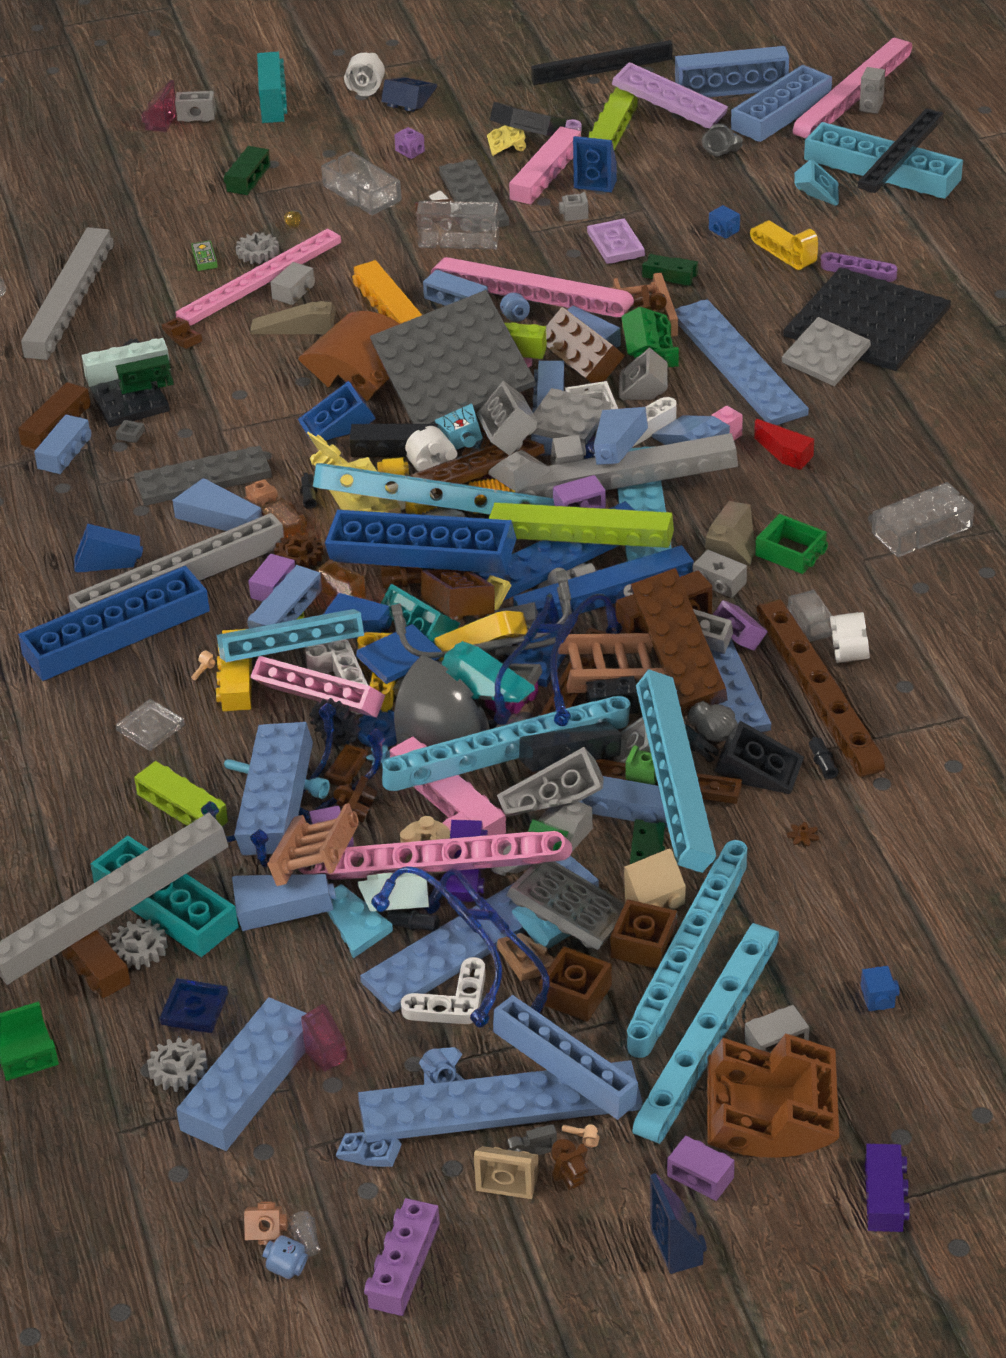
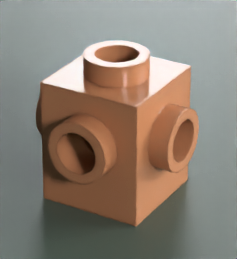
(260, 493)
(255, 1227)

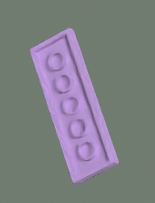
(669, 95)

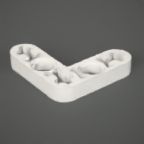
(459, 1002)

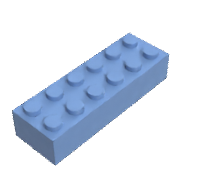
(732, 71)
(780, 103)
(273, 783)
(244, 1075)

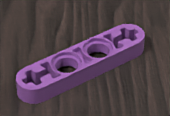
(876, 269)

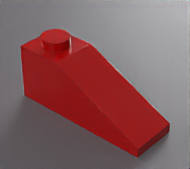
(785, 445)

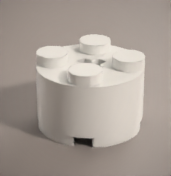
(364, 74)
(429, 448)
(849, 637)

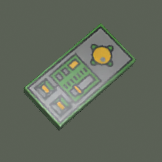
(204, 255)

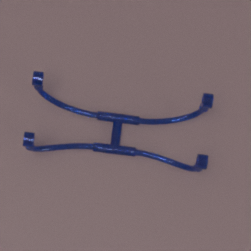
(563, 631)
(327, 712)
(470, 916)

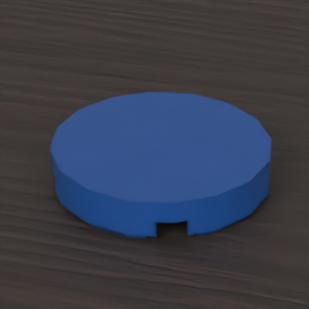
(383, 722)

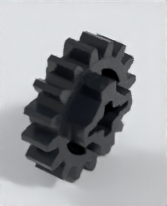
(342, 721)

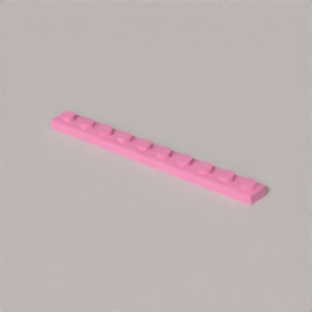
(257, 277)

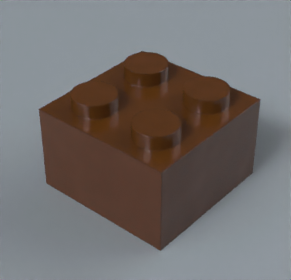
(643, 933)
(577, 983)

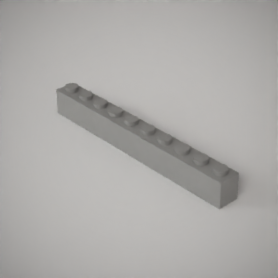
(66, 294)
(644, 465)
(202, 559)
(110, 897)

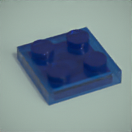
(194, 1005)

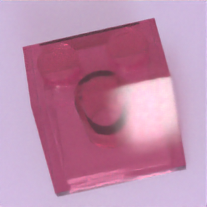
(161, 109)

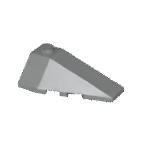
(556, 785)

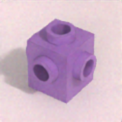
(409, 142)

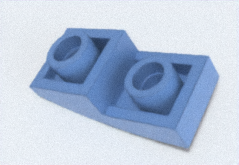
(377, 1154)

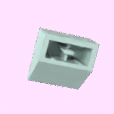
(407, 894)

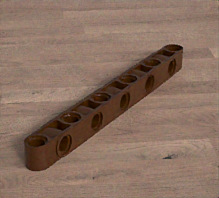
(820, 688)

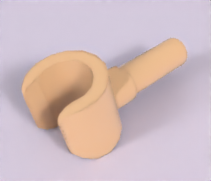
(207, 661)
(589, 1134)

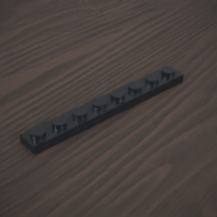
(601, 62)
(900, 150)

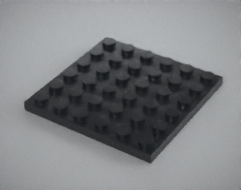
(878, 310)

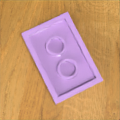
(615, 241)

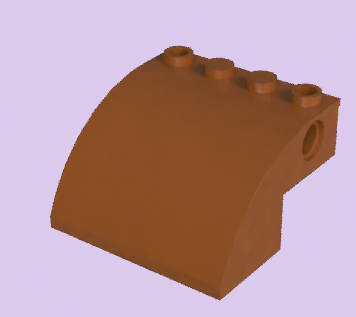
(350, 354)
(772, 1100)

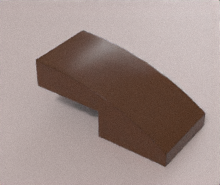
(180, 332)

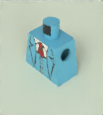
(461, 427)

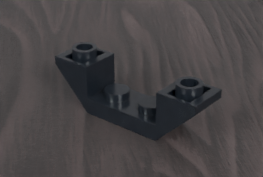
(526, 120)

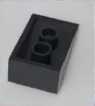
(758, 760)

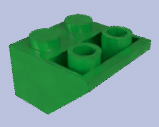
(645, 330)

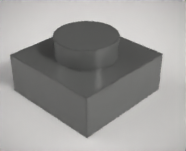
(130, 431)

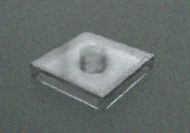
(150, 724)

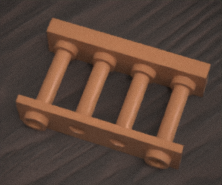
(657, 286)
(605, 644)
(312, 844)

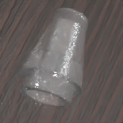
(303, 1229)

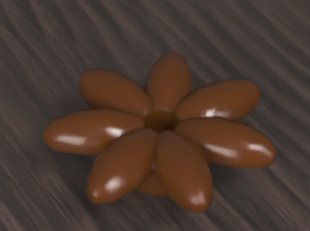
(803, 834)

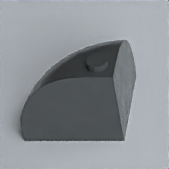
(435, 706)

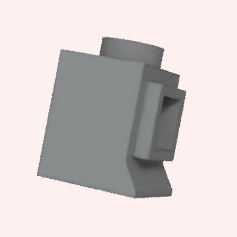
(574, 207)

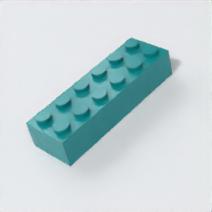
(182, 908)

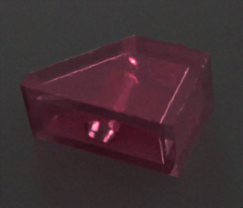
(322, 1038)

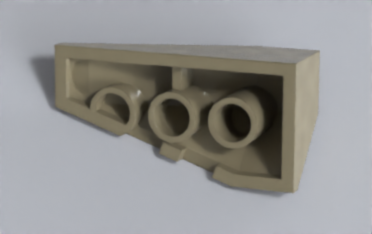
(302, 319)
(733, 533)

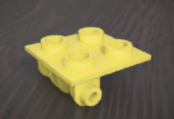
(504, 137)
(326, 453)

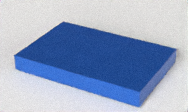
(390, 658)

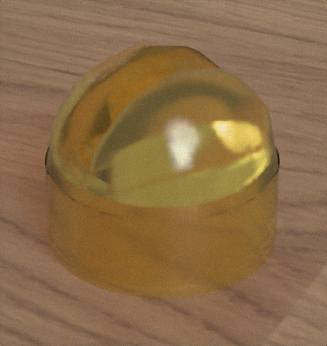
(292, 218)

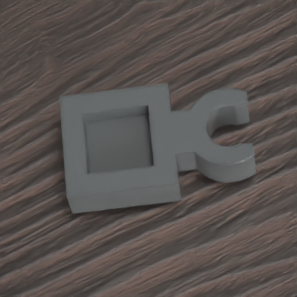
(537, 1141)

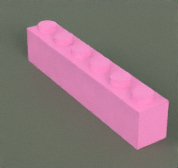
(543, 166)
(317, 685)
(456, 795)

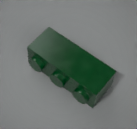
(247, 170)

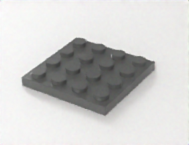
(568, 902)

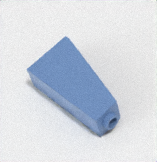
(618, 433)
(214, 507)
(264, 903)

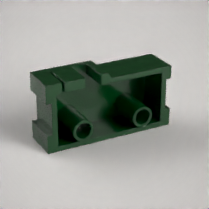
(672, 269)
(141, 373)
(646, 840)

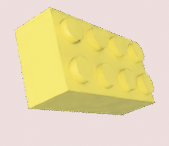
(358, 502)

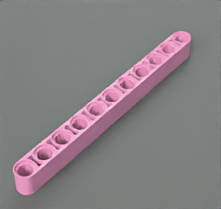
(848, 91)
(540, 287)

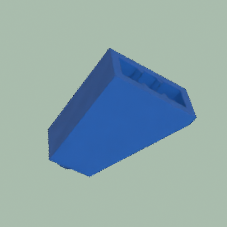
(106, 550)
(374, 615)

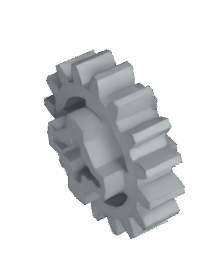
(257, 248)
(139, 943)
(177, 1064)

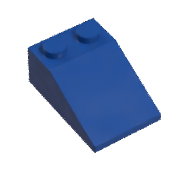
(594, 164)
(336, 414)

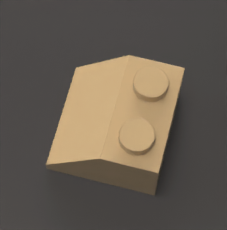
(655, 881)
(506, 1172)

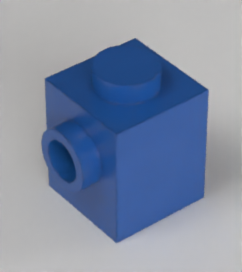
(724, 221)
(879, 988)

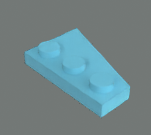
(356, 922)

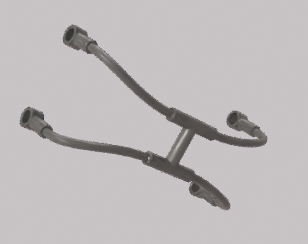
(496, 647)

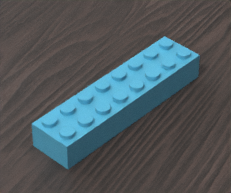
(858, 152)

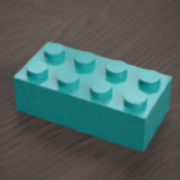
(272, 87)

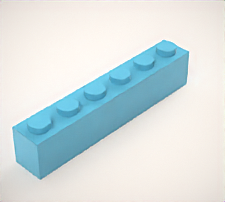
(290, 635)

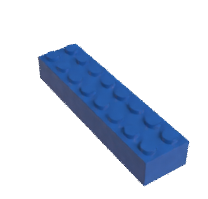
(421, 541)
(113, 623)

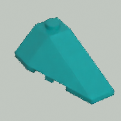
(420, 614)
(479, 673)

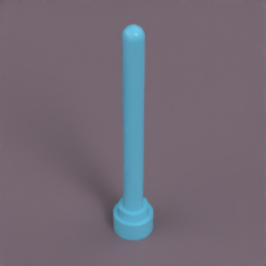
(317, 787)

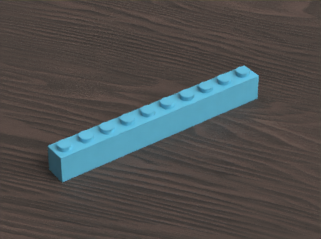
(675, 772)

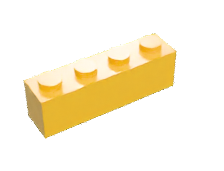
(234, 683)

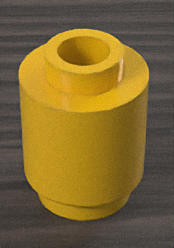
(393, 466)

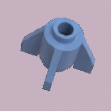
(440, 1065)

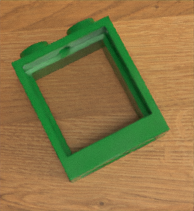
(783, 526)

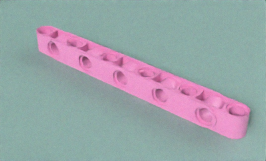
(438, 855)

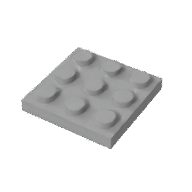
(826, 351)
(569, 415)

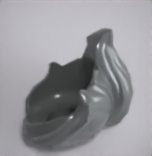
(721, 140)
(712, 720)

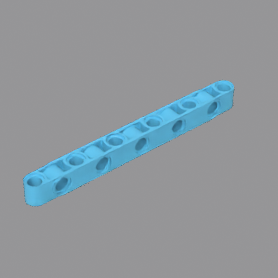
(417, 489)
(492, 745)
(686, 949)
(705, 1033)

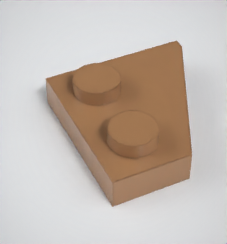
(519, 961)

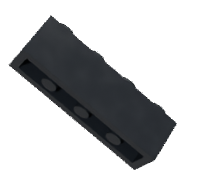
(382, 439)
(547, 748)

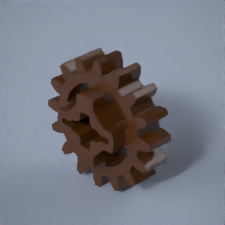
(302, 549)

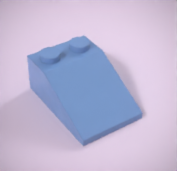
(691, 428)

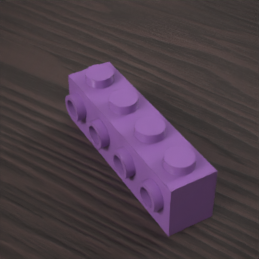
(402, 1256)

